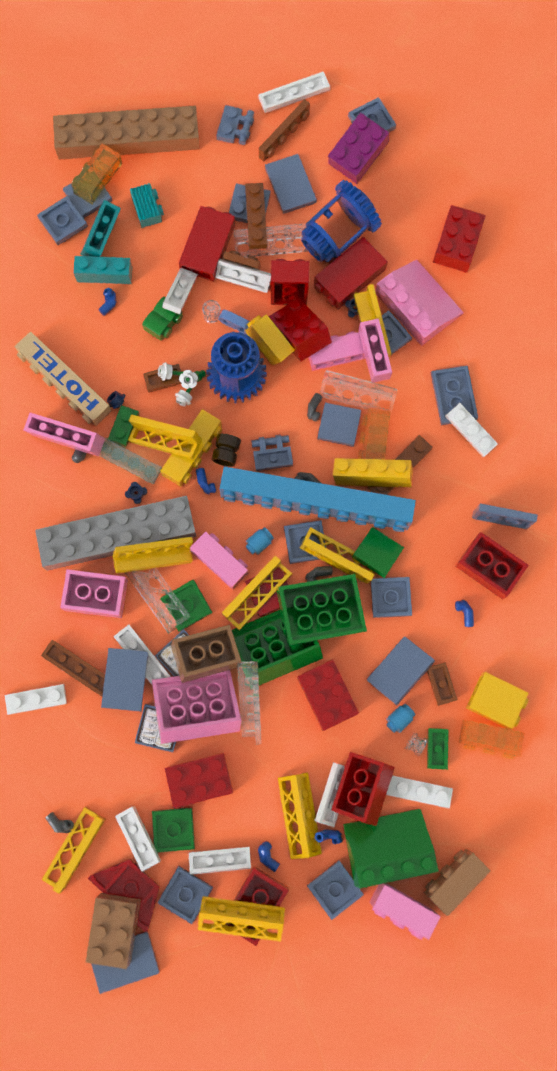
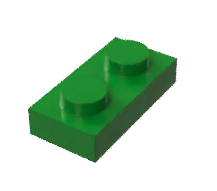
(122, 427)
(437, 748)

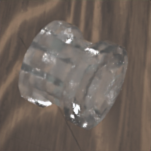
(211, 307)
(416, 744)

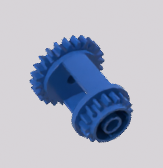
(355, 206)
(236, 367)

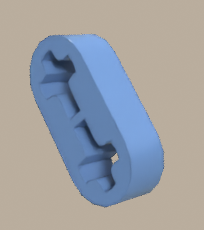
(233, 321)

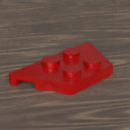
(128, 881)

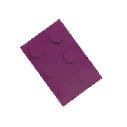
(358, 148)

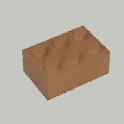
(205, 653)
(456, 881)
(113, 931)

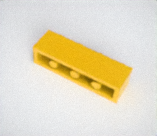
(179, 468)
(373, 472)

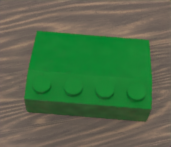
(321, 609)
(268, 644)
(391, 850)

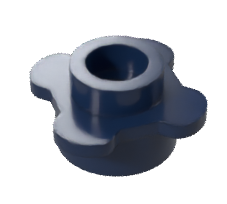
(350, 305)
(115, 399)
(136, 497)

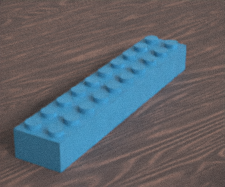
(316, 499)

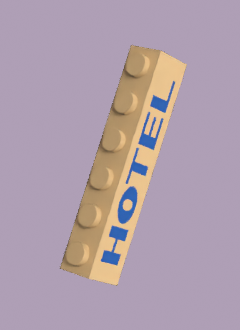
(59, 375)

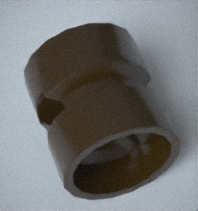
(226, 449)

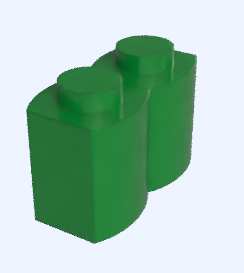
(160, 321)

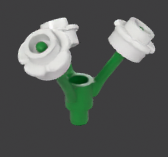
(187, 378)

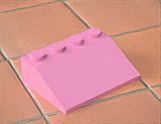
(417, 301)
(195, 707)

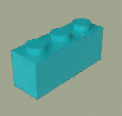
(100, 229)
(103, 270)

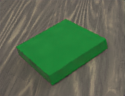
(378, 552)
(192, 600)
(173, 830)

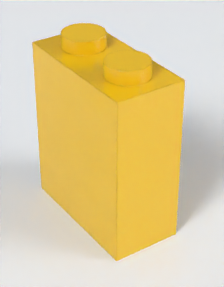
(269, 339)
(497, 701)

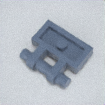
(230, 122)
(272, 458)

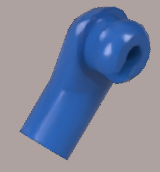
(110, 301)
(202, 481)
(468, 612)
(326, 834)
(265, 856)

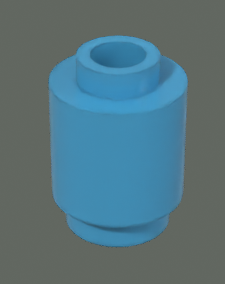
(259, 541)
(400, 718)

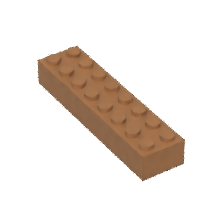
(126, 131)

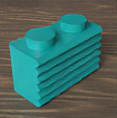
(146, 206)

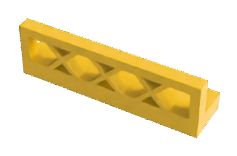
(369, 309)
(163, 430)
(152, 555)
(334, 559)
(248, 592)
(303, 815)
(77, 855)
(241, 915)

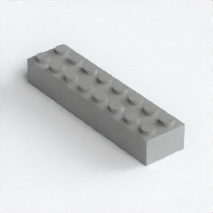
(99, 535)

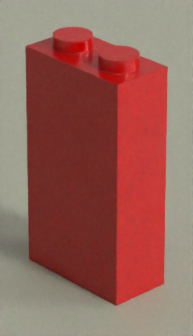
(207, 242)
(350, 273)

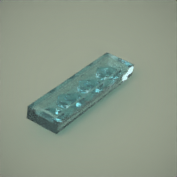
(130, 461)

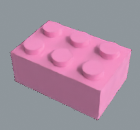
(94, 593)
(404, 911)

